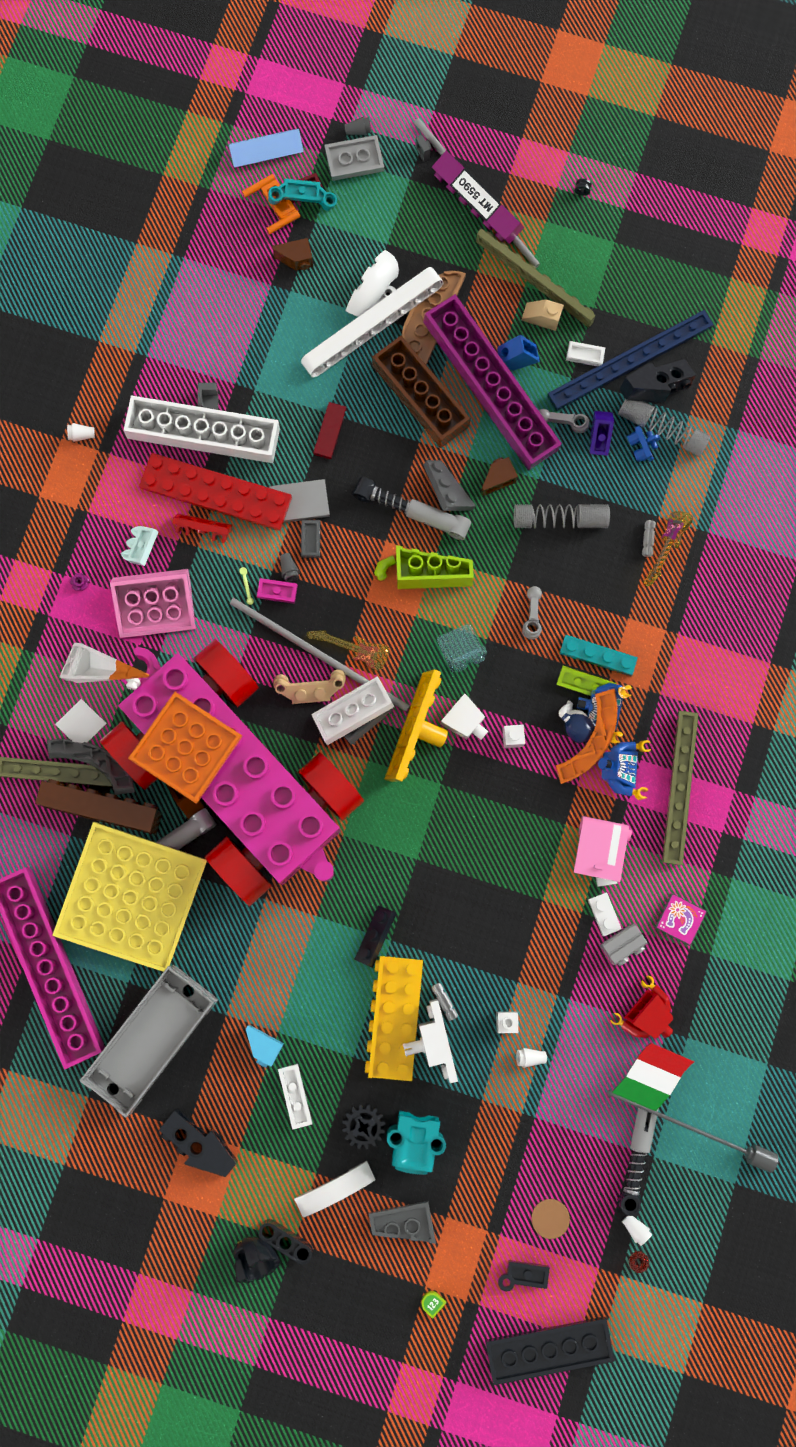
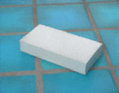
(585, 353)

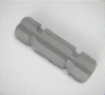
(648, 541)
(444, 1001)

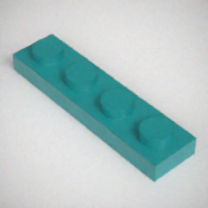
(598, 655)

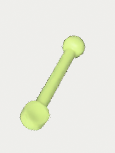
(243, 571)

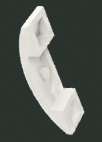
(335, 1190)

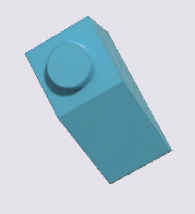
(263, 1046)

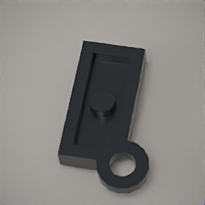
(525, 1274)

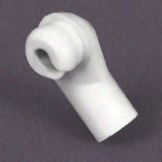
(133, 683)

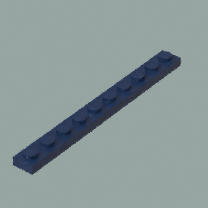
(630, 360)

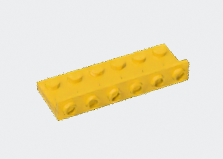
(394, 1017)

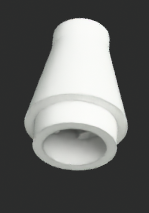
(80, 432)
(529, 1057)
(637, 1230)

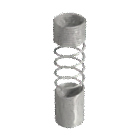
(640, 412)
(587, 515)

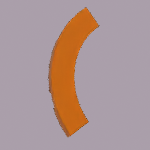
(598, 742)

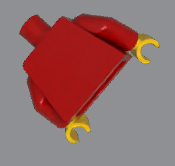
(649, 1015)

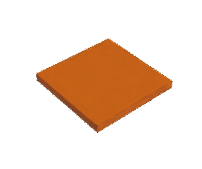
(185, 747)

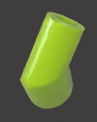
(382, 567)

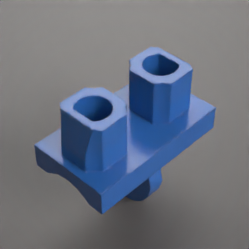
(638, 437)

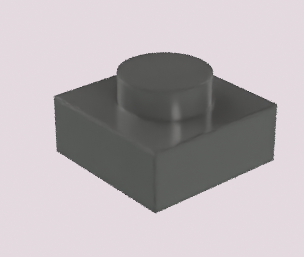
(423, 147)

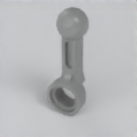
(566, 419)
(534, 594)

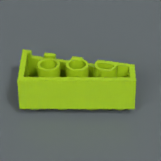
(431, 570)

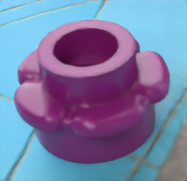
(79, 586)

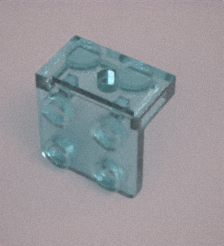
(461, 648)

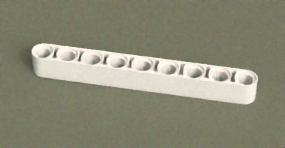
(372, 322)

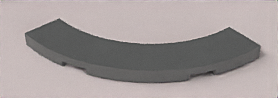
(97, 758)

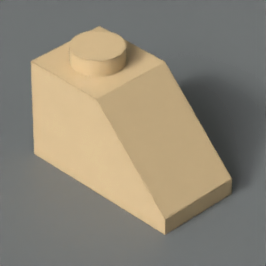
(543, 313)

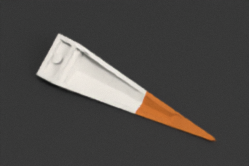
(90, 665)

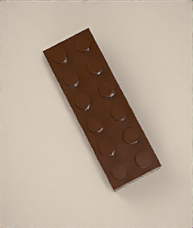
(420, 391)
(101, 808)

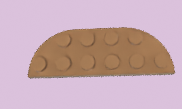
(414, 329)

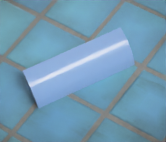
(266, 147)

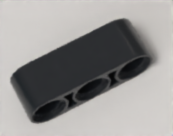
(296, 1241)

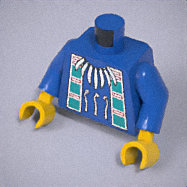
(591, 704)
(620, 768)

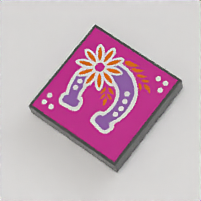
(680, 919)

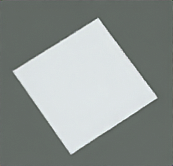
(80, 723)

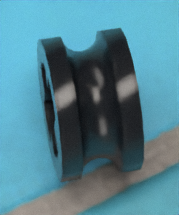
(583, 187)

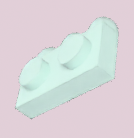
(140, 546)

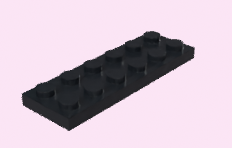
(549, 1350)

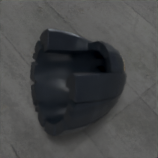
(254, 1259)

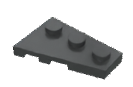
(447, 489)
(404, 1222)

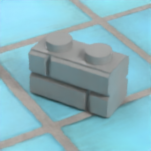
(624, 944)

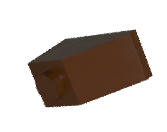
(294, 254)
(499, 476)
(186, 805)

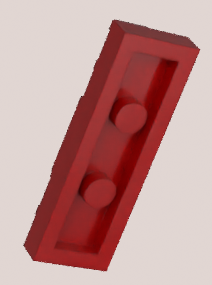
(202, 526)

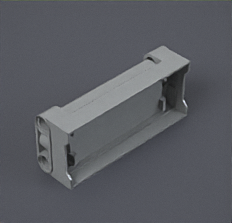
(148, 1040)

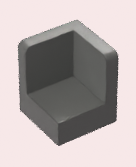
(208, 395)

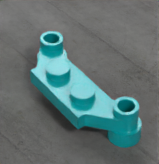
(302, 191)

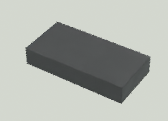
(310, 539)

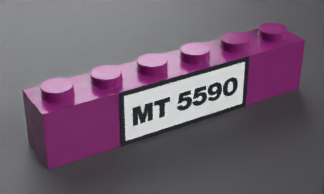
(478, 197)

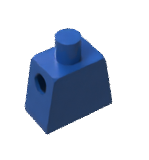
(518, 353)

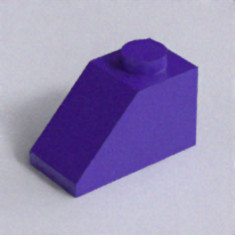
(601, 432)

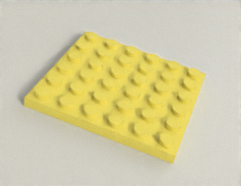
(129, 897)

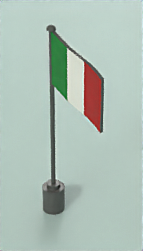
(652, 1082)

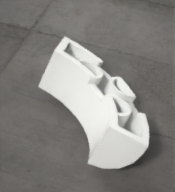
(374, 284)

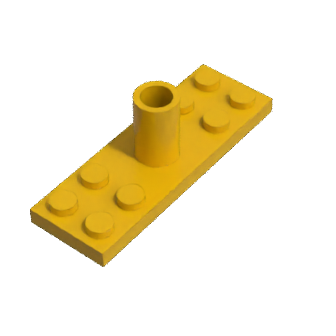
(416, 727)

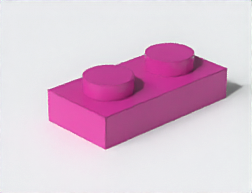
(277, 590)

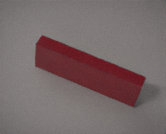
(330, 430)

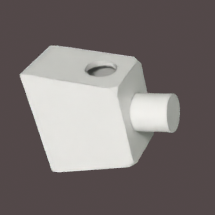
(465, 719)

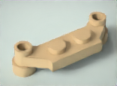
(309, 691)

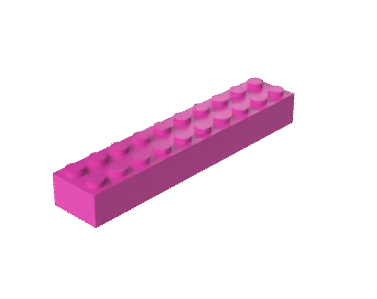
(48, 969)

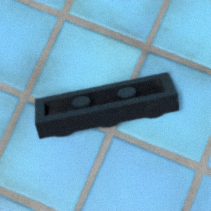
(375, 936)

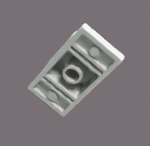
(434, 1043)

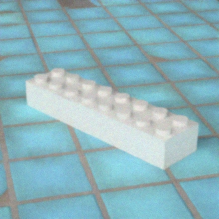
(202, 429)

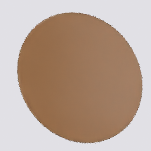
(550, 1218)

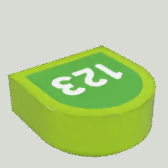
(432, 1303)

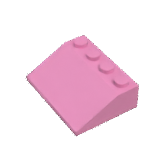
(153, 603)

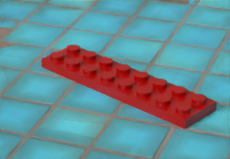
(215, 491)

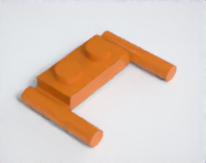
(284, 209)

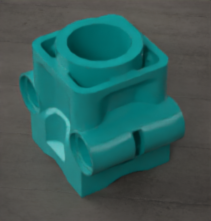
(414, 1149)

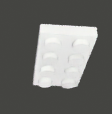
(352, 710)

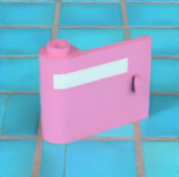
(601, 845)

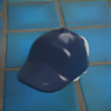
(577, 723)

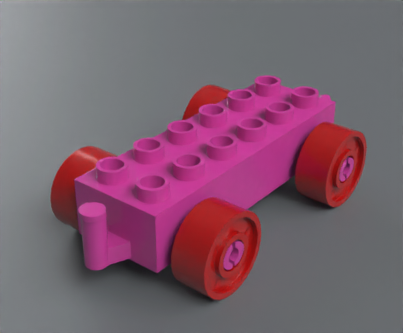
(252, 790)

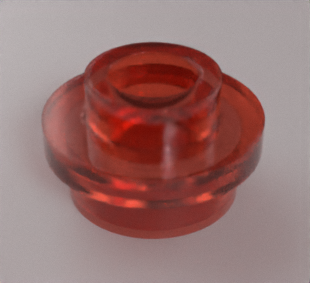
(643, 1266)

